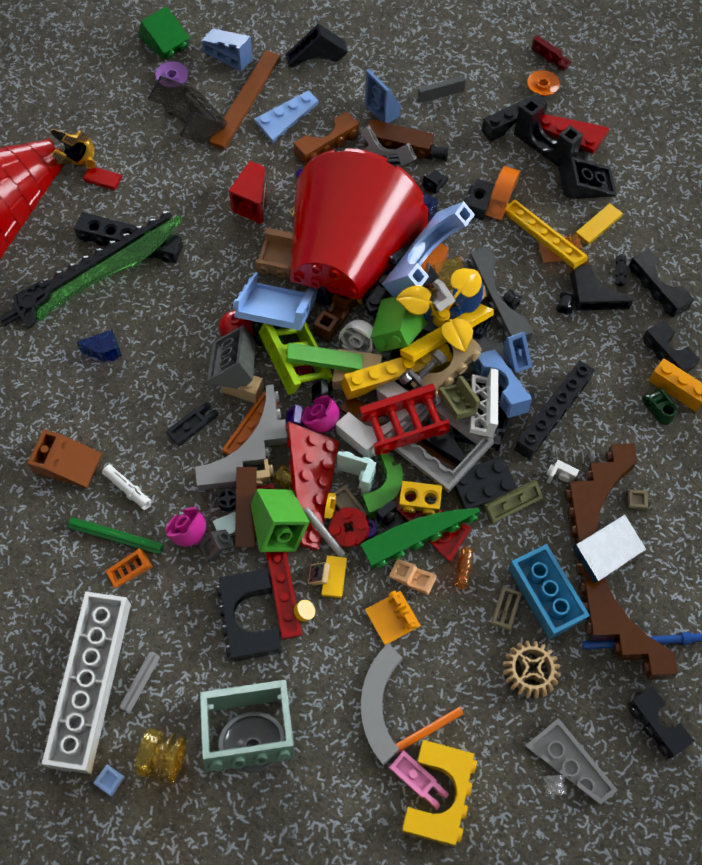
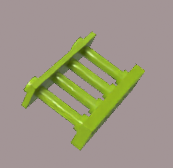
(278, 355)

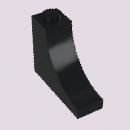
(317, 44)
(593, 294)

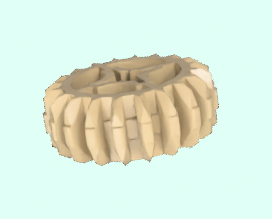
(525, 663)

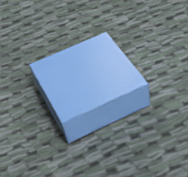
(109, 780)

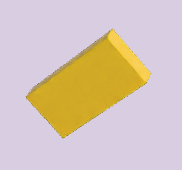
(336, 577)

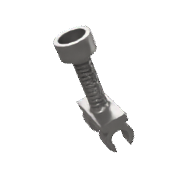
(437, 358)

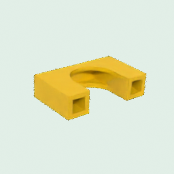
(446, 825)

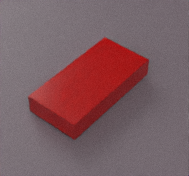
(102, 178)

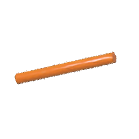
(408, 741)

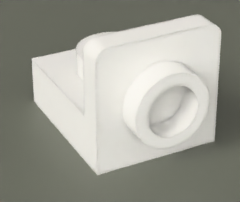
(563, 471)

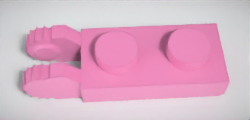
(417, 778)

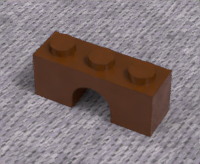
(329, 322)

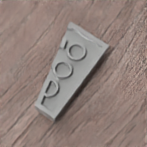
(568, 757)

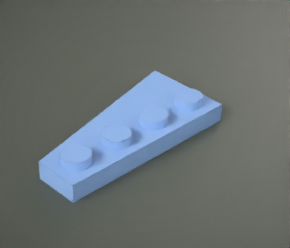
(284, 116)

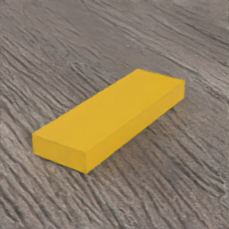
(599, 224)

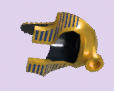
(77, 149)

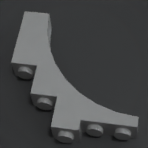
(269, 432)

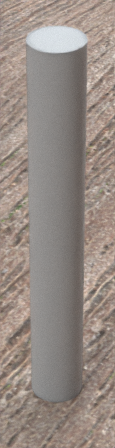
(324, 533)

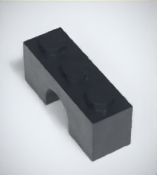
(658, 340)
(669, 740)

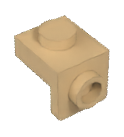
(263, 476)

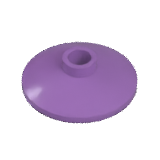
(173, 71)

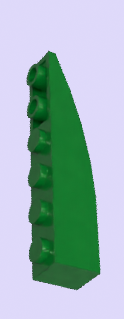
(414, 534)

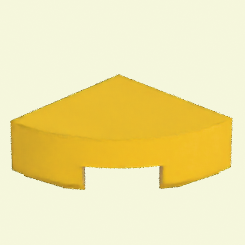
(330, 505)

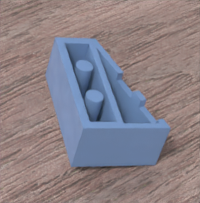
(229, 48)

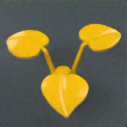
(457, 333)

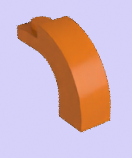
(502, 191)

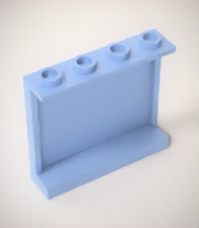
(274, 304)

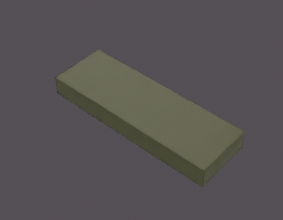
(513, 501)

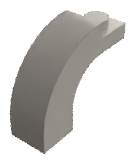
(405, 152)

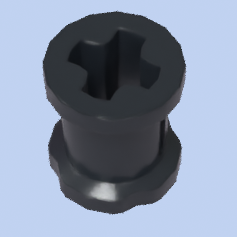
(439, 152)
(566, 301)

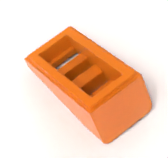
(146, 565)

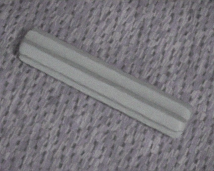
(139, 682)

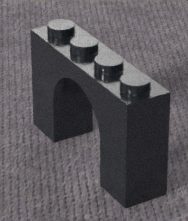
(530, 131)
(242, 643)

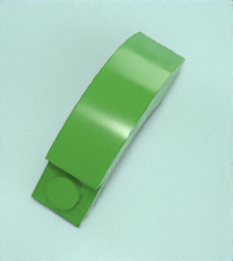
(389, 491)

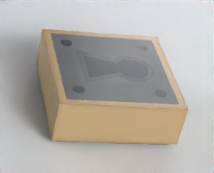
(318, 573)

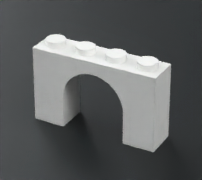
(362, 436)

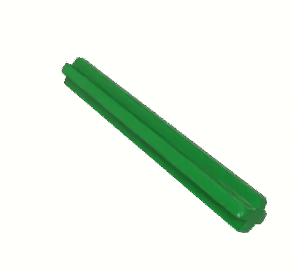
(115, 535)

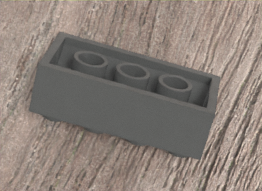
(232, 359)

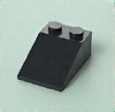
(586, 179)

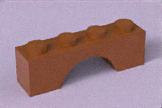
(344, 129)

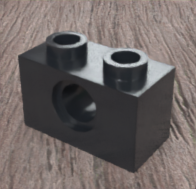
(479, 197)

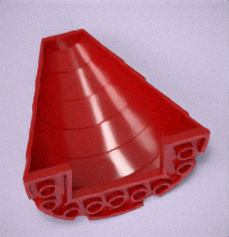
(24, 179)

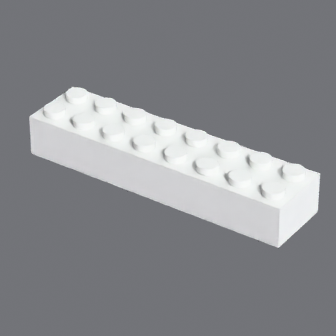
(87, 683)

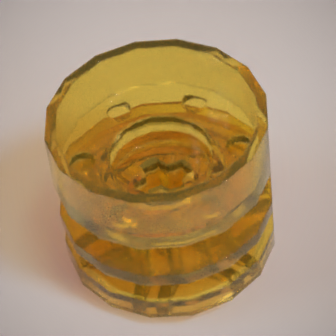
(160, 755)

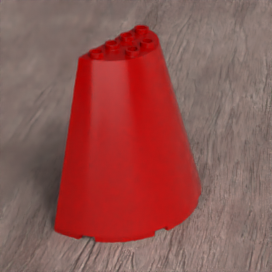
(350, 219)

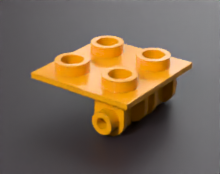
(392, 617)

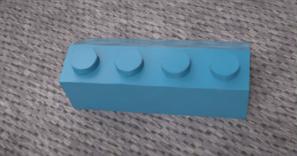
(548, 591)

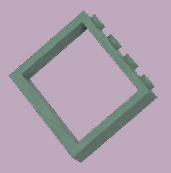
(240, 697)

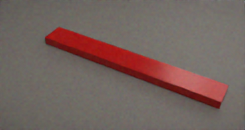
(283, 590)

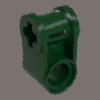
(658, 403)

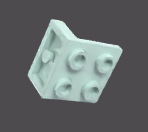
(362, 467)

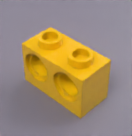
(421, 492)

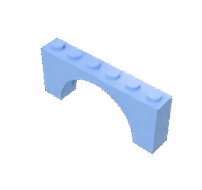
(442, 225)

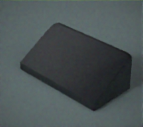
(431, 273)

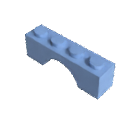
(514, 398)

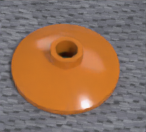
(543, 83)

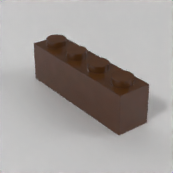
(396, 136)

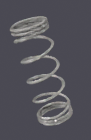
(591, 454)

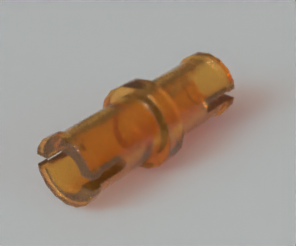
(464, 567)

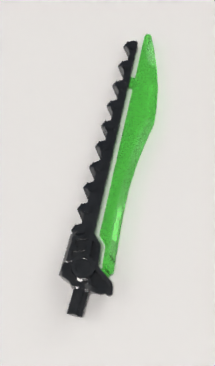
(48, 294)

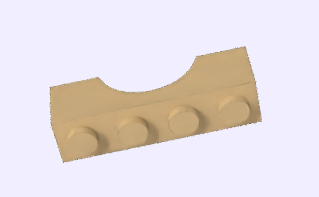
(457, 366)

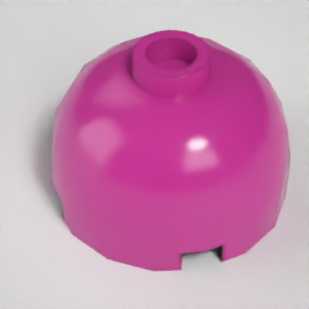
(322, 415)
(187, 528)

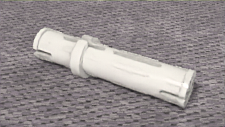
(132, 492)

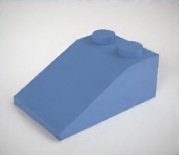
(380, 99)

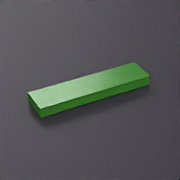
(324, 357)

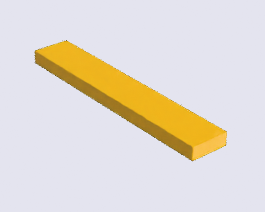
(545, 234)
(435, 339)

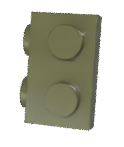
(460, 399)

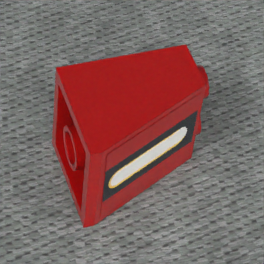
(249, 193)

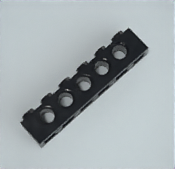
(103, 230)
(554, 410)

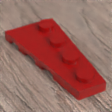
(592, 134)
(449, 543)

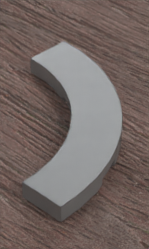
(372, 703)

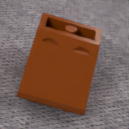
(64, 459)

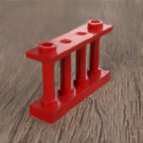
(399, 402)

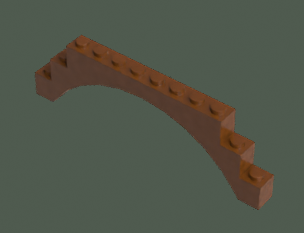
(606, 616)

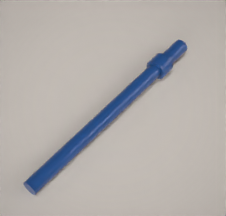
(684, 638)

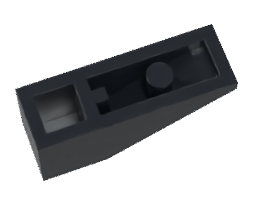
(445, 446)

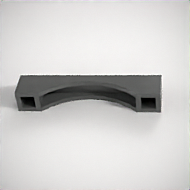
(506, 318)

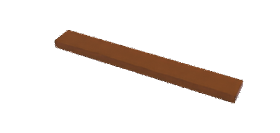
(246, 99)

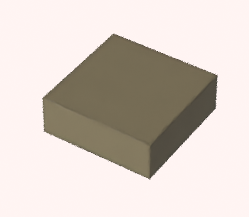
(637, 499)

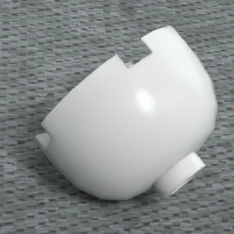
(357, 334)

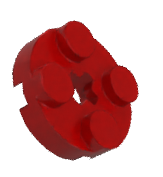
(360, 525)

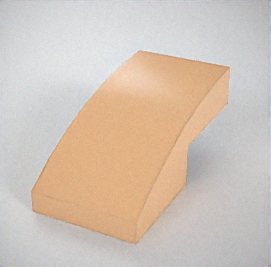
(412, 576)

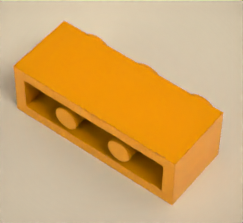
(678, 384)

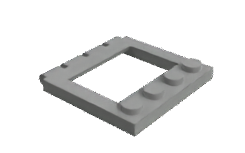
(430, 465)

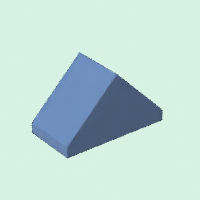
(517, 352)

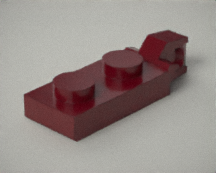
(550, 52)

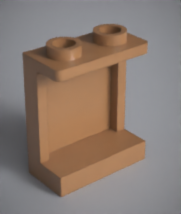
(275, 254)

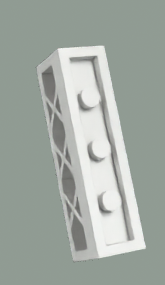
(442, 297)
(488, 406)

